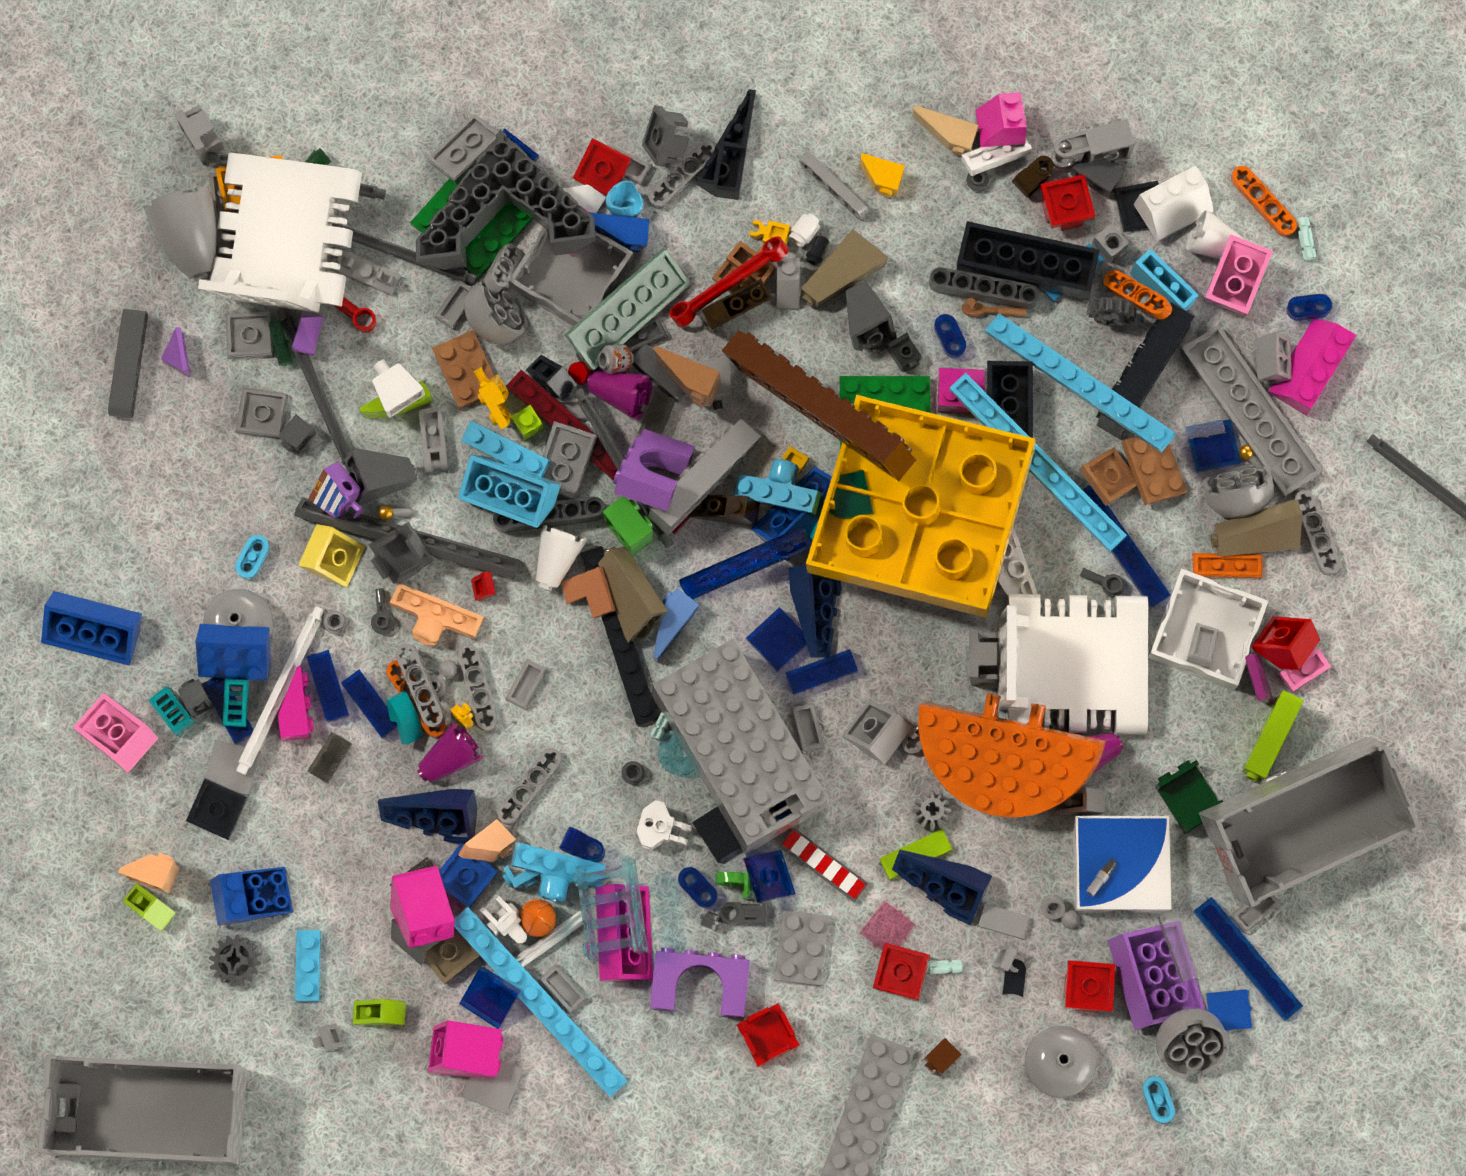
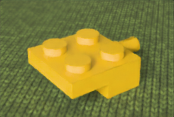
(494, 394)

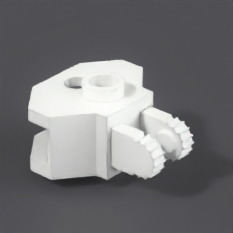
(662, 827)
(505, 921)

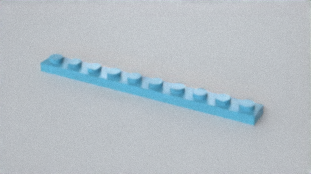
(1080, 383)
(1041, 466)
(539, 1002)

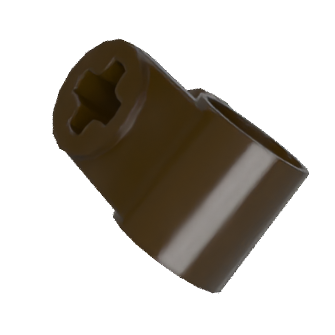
(1031, 178)

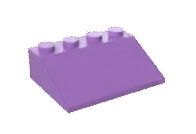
(1150, 978)

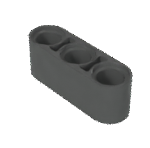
(646, 364)

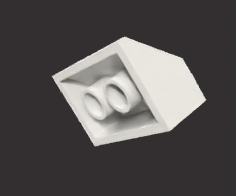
(1174, 203)

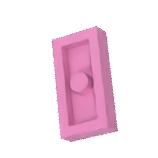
(1313, 667)

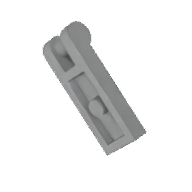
(433, 438)

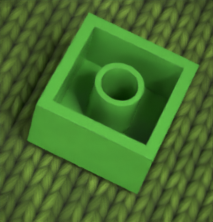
(628, 525)

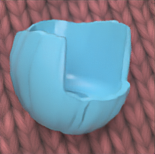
(624, 200)

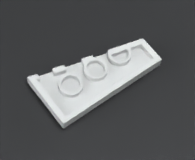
(1014, 573)

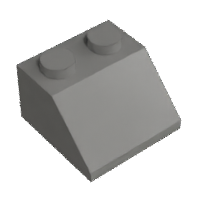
(877, 731)

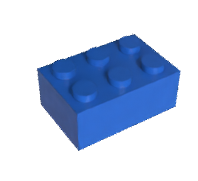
(233, 652)

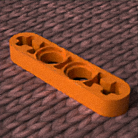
(1266, 199)
(1137, 294)
(423, 697)

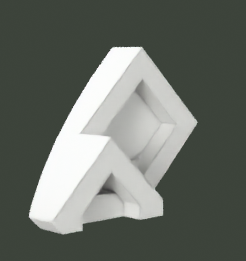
(586, 197)

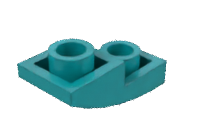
(404, 713)

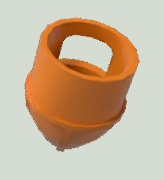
(537, 918)

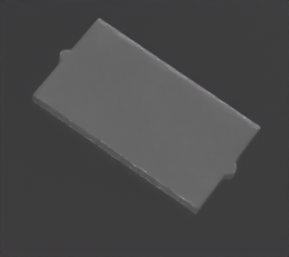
(1186, 944)

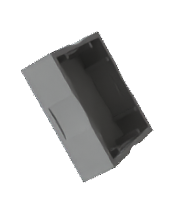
(571, 283)

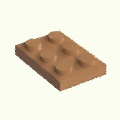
(458, 361)
(1153, 471)

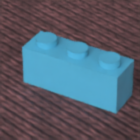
(1159, 277)

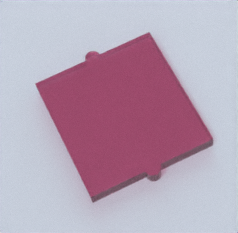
(887, 926)

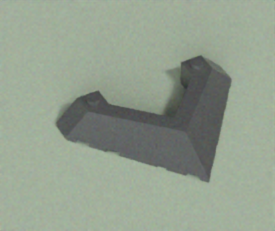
(502, 176)

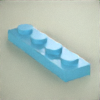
(505, 449)

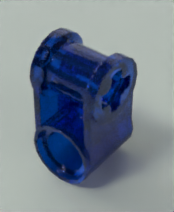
(579, 843)

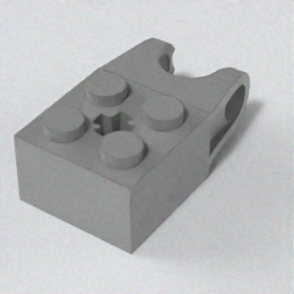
(1095, 143)

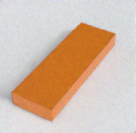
(1227, 566)

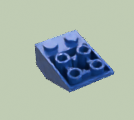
(250, 895)

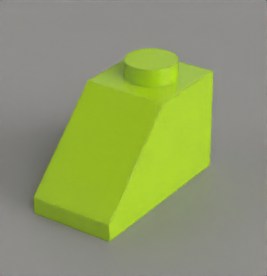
(148, 907)
(379, 1012)

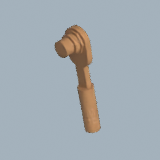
(974, 308)

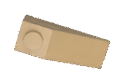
(949, 131)

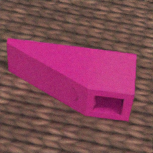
(293, 714)

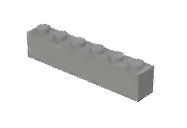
(706, 474)

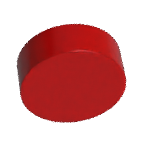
(579, 372)

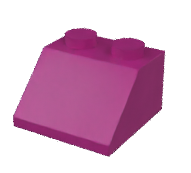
(1002, 121)
(947, 377)

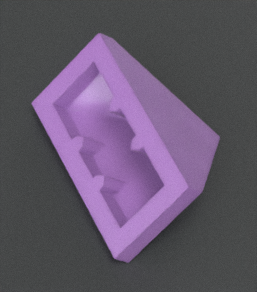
(307, 333)
(176, 354)

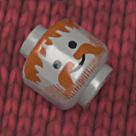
(615, 359)

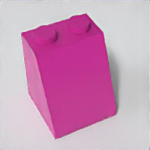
(421, 907)
(465, 1050)

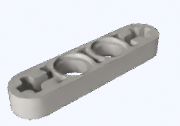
(680, 173)
(834, 186)
(1318, 532)
(423, 684)
(476, 688)
(526, 784)

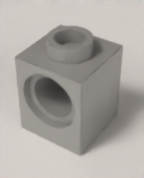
(1109, 234)

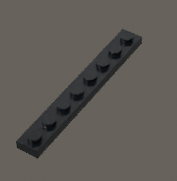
(625, 656)

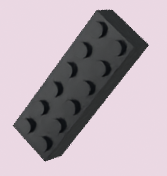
(1028, 259)
(1148, 363)

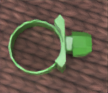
(737, 879)

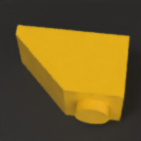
(882, 174)

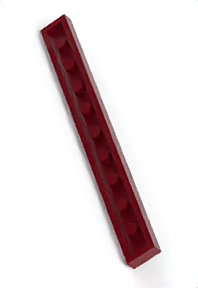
(551, 410)

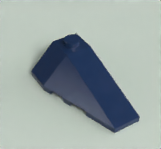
(815, 606)
(440, 812)
(949, 883)

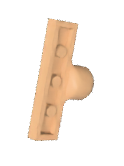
(434, 615)

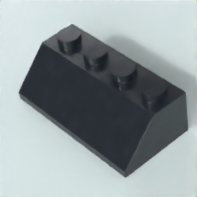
(1012, 390)

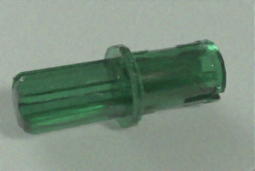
(280, 343)

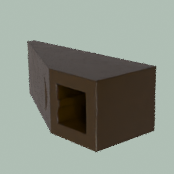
(734, 305)
(728, 509)

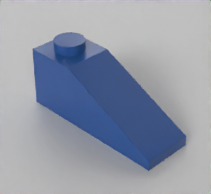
(624, 230)

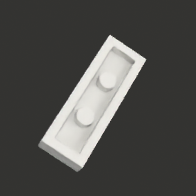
(991, 157)

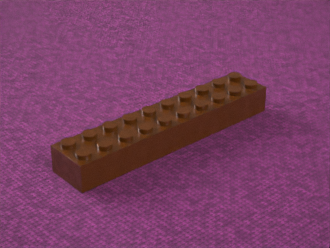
(820, 404)

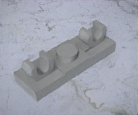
(367, 273)

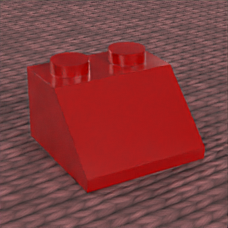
(1287, 641)

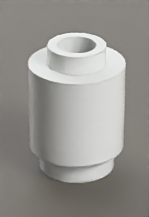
(804, 230)

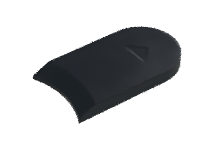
(1015, 981)

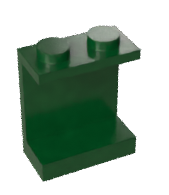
(1186, 795)

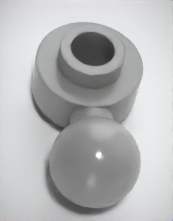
(446, 671)
(1069, 918)

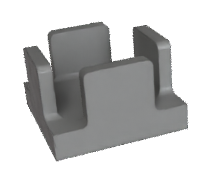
(199, 132)
(983, 658)

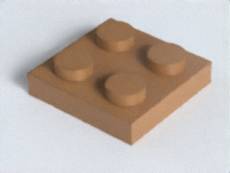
(1109, 476)

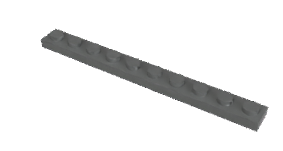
(436, 546)

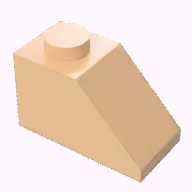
(489, 844)

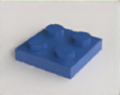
(466, 877)

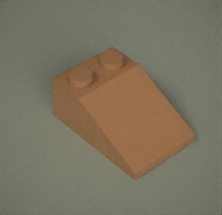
(694, 379)

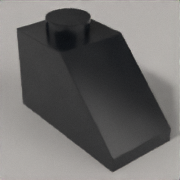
(552, 377)

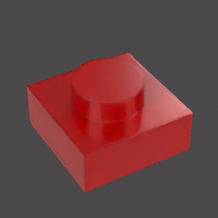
(483, 586)

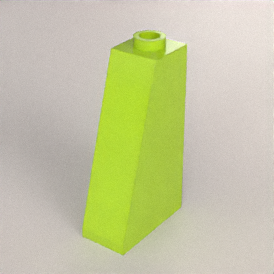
(1272, 736)

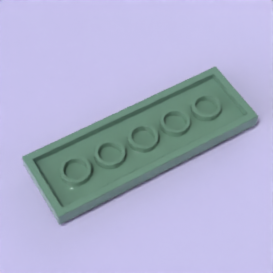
(628, 307)

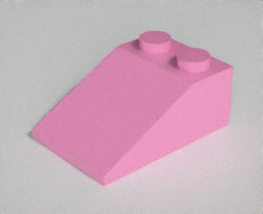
(1238, 275)
(116, 732)

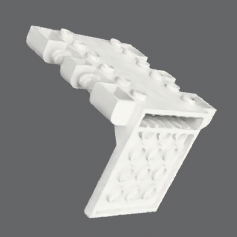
(283, 233)
(1075, 662)

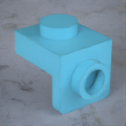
(526, 879)

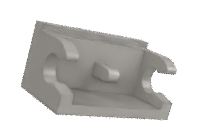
(1274, 358)

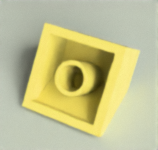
(331, 555)

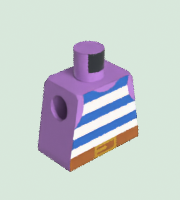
(336, 492)

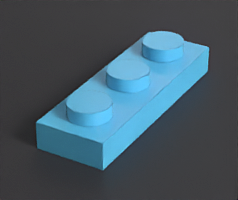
(307, 965)

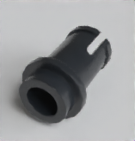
(815, 255)

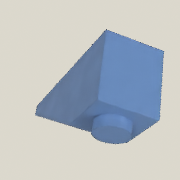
(680, 612)

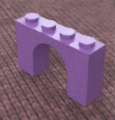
(652, 451)
(671, 965)

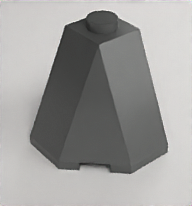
(868, 319)
(379, 473)

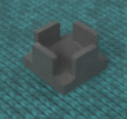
(660, 139)
(399, 554)

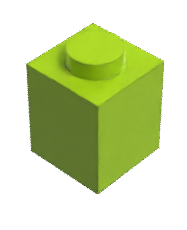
(527, 423)

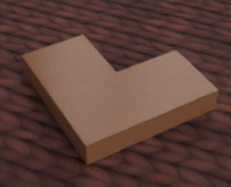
(590, 586)

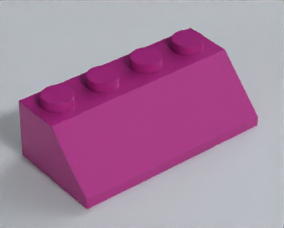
(1313, 364)
(623, 963)

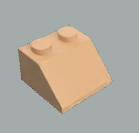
(152, 871)

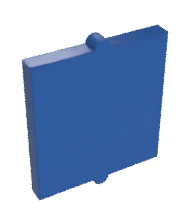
(1231, 1008)

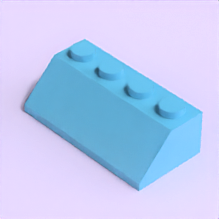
(508, 490)

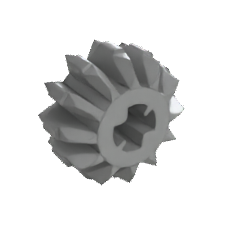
(925, 815)

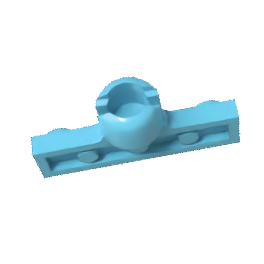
(779, 488)
(554, 868)

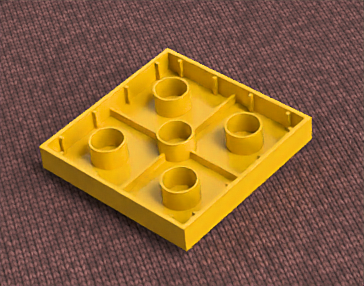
(940, 526)

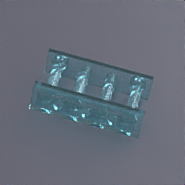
(633, 917)

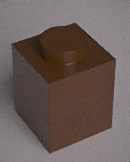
(941, 1057)

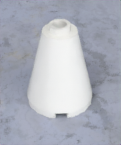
(1209, 236)
(556, 555)

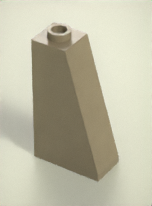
(844, 268)
(1264, 531)
(632, 594)

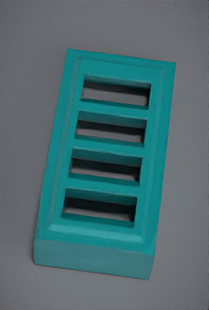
(244, 703)
(181, 725)

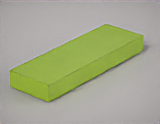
(930, 845)

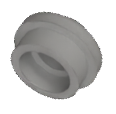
(335, 615)

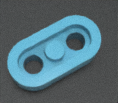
(252, 557)
(1159, 1099)

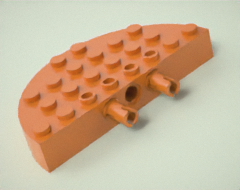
(1005, 763)

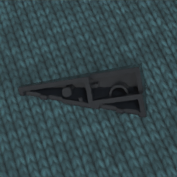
(725, 167)

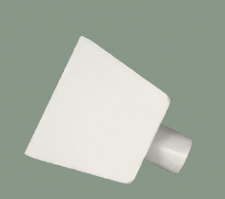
(395, 387)

